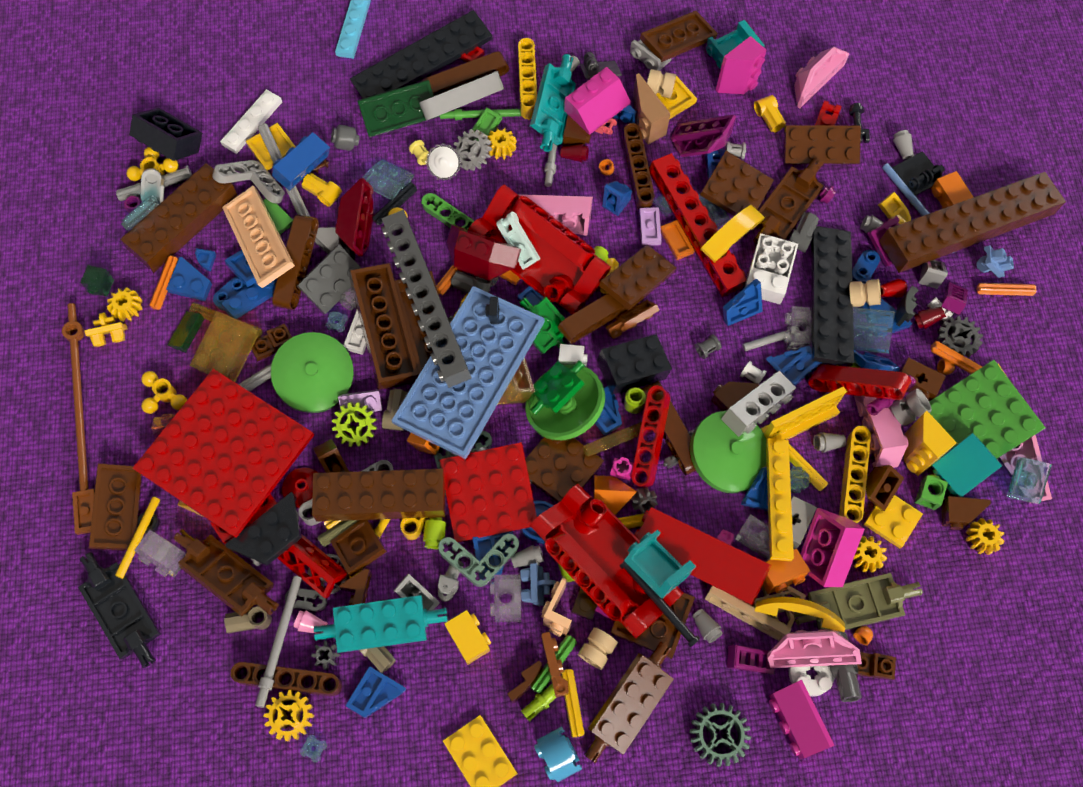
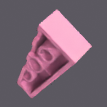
(569, 210)

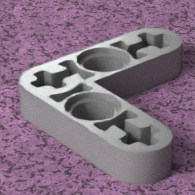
(252, 171)

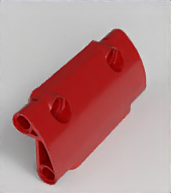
(565, 258)
(590, 547)

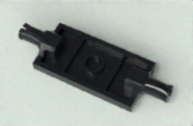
(118, 611)

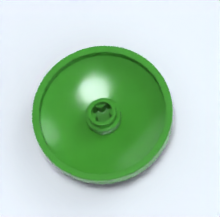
(312, 372)
(576, 415)
(724, 458)

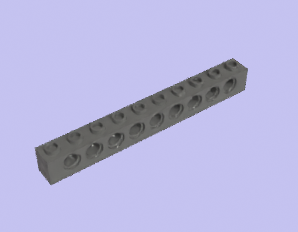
(402, 238)

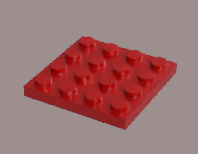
(489, 492)

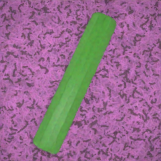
(544, 676)

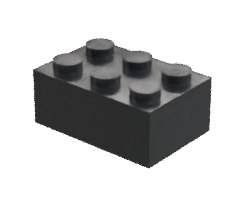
(165, 133)
(634, 364)

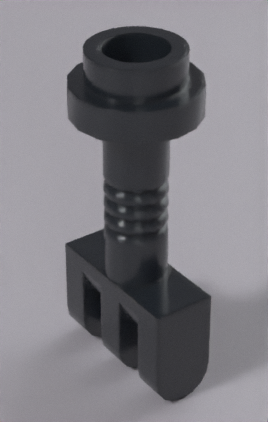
(856, 110)

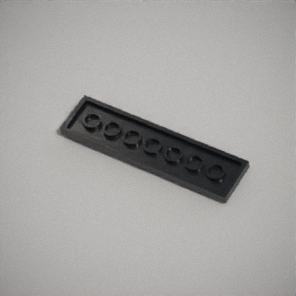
(423, 56)
(831, 297)

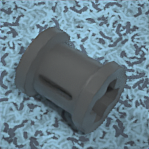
(708, 346)

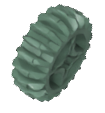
(728, 741)

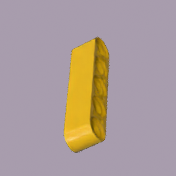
(527, 77)
(857, 467)

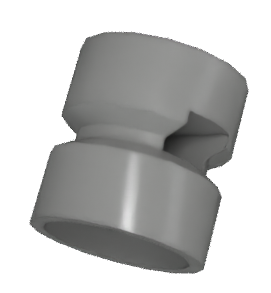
(908, 408)

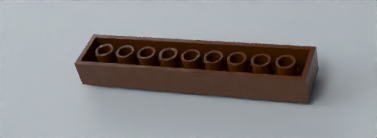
(971, 221)

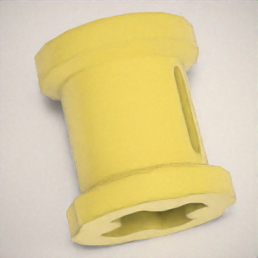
(418, 149)

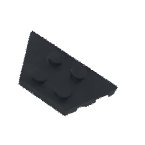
(270, 533)

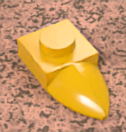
(894, 206)

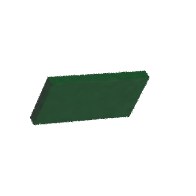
(395, 108)

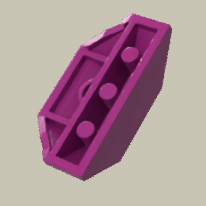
(703, 135)

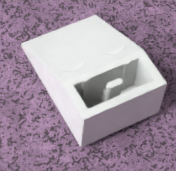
(772, 266)

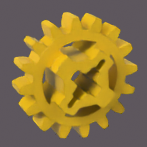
(295, 709)

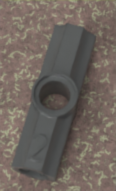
(847, 679)

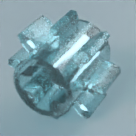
(798, 479)

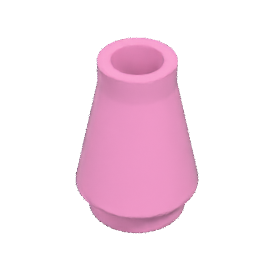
(306, 621)

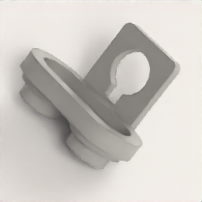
(152, 184)

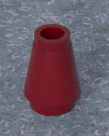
(575, 152)
(928, 317)

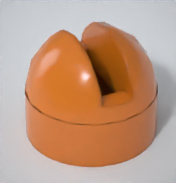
(603, 167)
(945, 367)
(863, 635)

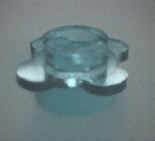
(334, 316)
(315, 755)

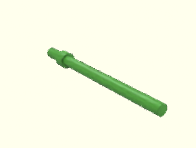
(458, 114)

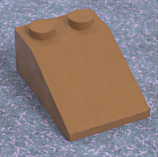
(650, 111)

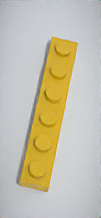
(779, 500)

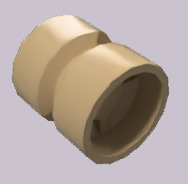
(661, 82)
(867, 292)
(598, 647)

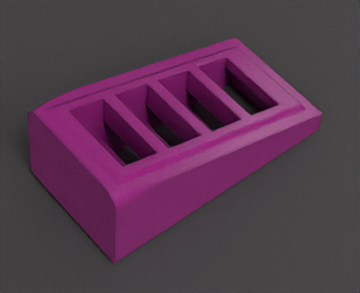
(955, 298)
(737, 657)

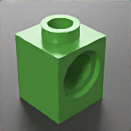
(930, 500)

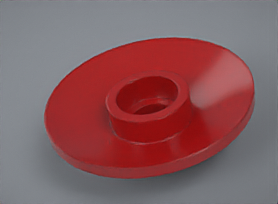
(291, 483)

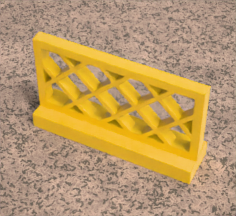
(805, 417)

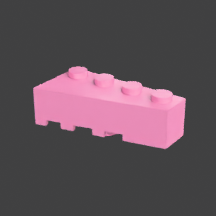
(886, 434)

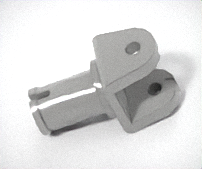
(448, 583)

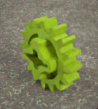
(345, 426)

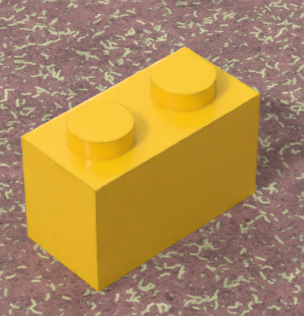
(468, 637)

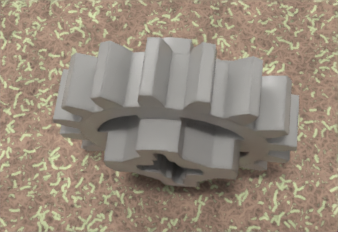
(472, 149)

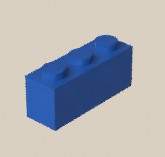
(300, 161)

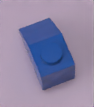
(616, 197)

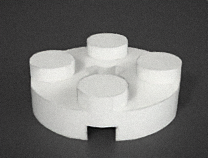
(820, 684)

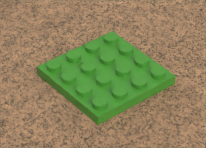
(989, 408)

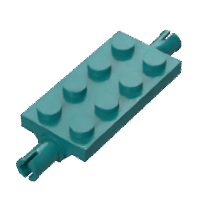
(549, 111)
(380, 624)

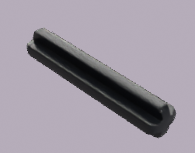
(399, 199)

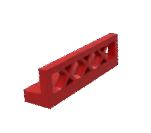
(319, 563)

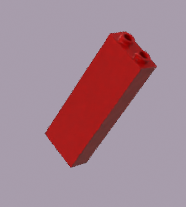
(714, 559)

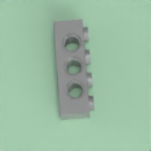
(758, 404)

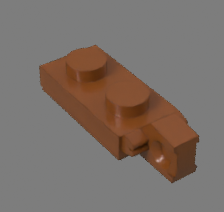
(631, 318)
(555, 666)

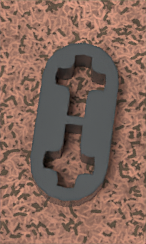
(309, 606)

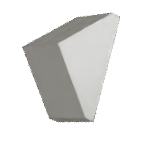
(327, 239)
(933, 273)
(410, 587)

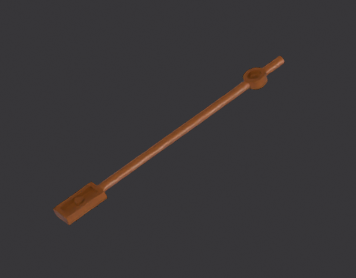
(84, 498)

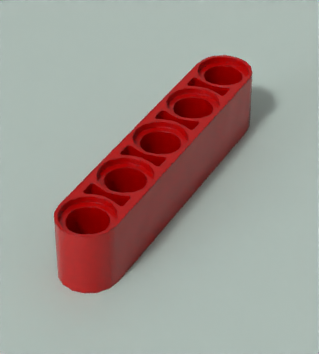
(860, 381)
(647, 427)

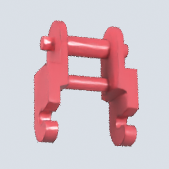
(608, 130)

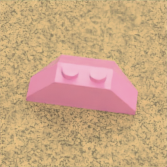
(818, 73)
(813, 649)

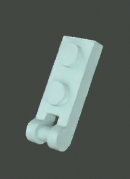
(519, 239)

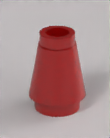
(894, 288)

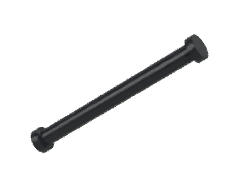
(662, 605)

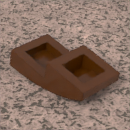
(528, 676)

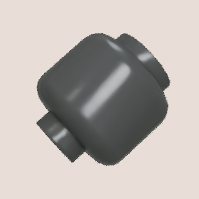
(344, 137)

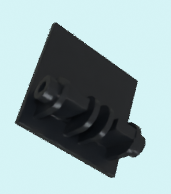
(918, 173)

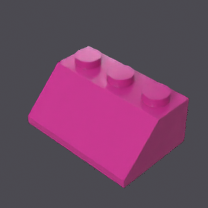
(741, 68)
(597, 101)
(831, 547)
(800, 720)

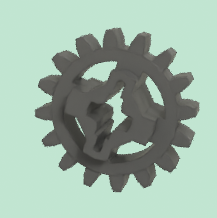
(959, 336)

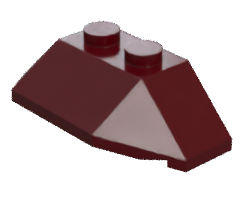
(355, 217)
(480, 254)

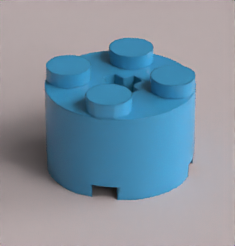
(558, 754)

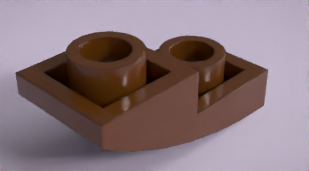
(270, 343)
(877, 666)

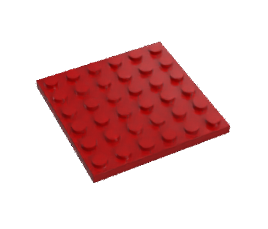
(224, 452)

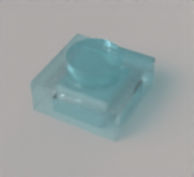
(663, 206)

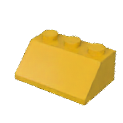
(926, 443)

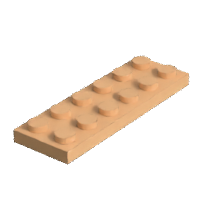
(258, 237)

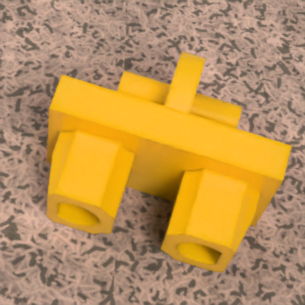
(97, 334)

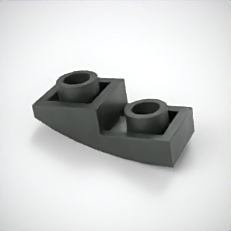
(905, 308)

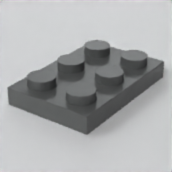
(328, 279)

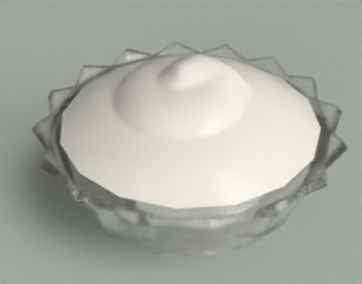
(443, 162)

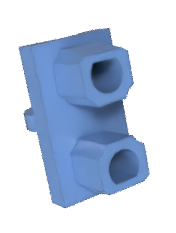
(995, 261)
(539, 584)

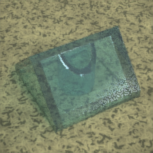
(1028, 480)

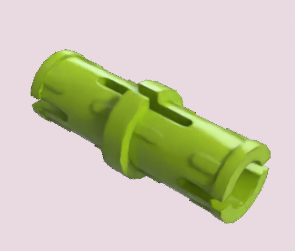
(539, 703)

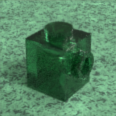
(97, 281)

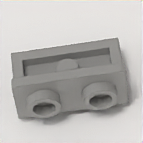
(642, 52)

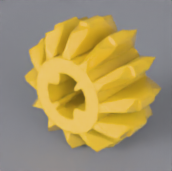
(502, 143)
(124, 304)
(985, 544)
(874, 549)

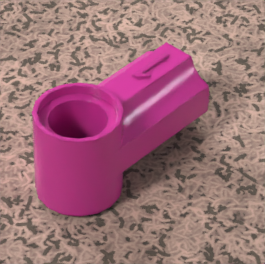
(622, 468)

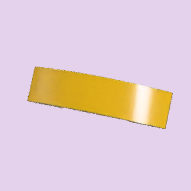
(732, 232)
(829, 618)

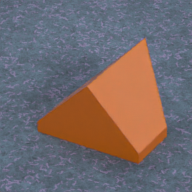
(612, 492)

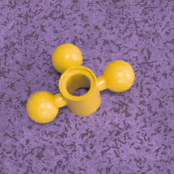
(134, 173)
(150, 405)

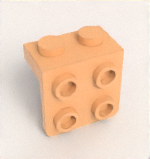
(557, 623)

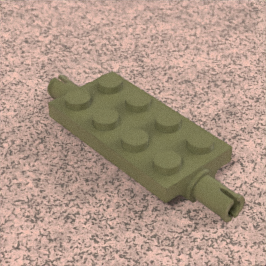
(862, 601)

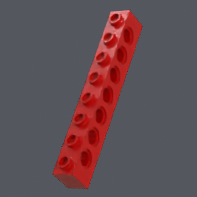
(687, 217)

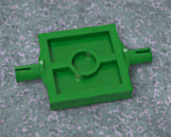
(549, 333)
(557, 387)

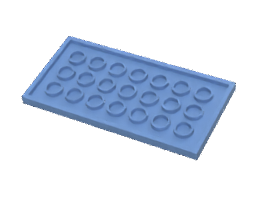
(492, 354)

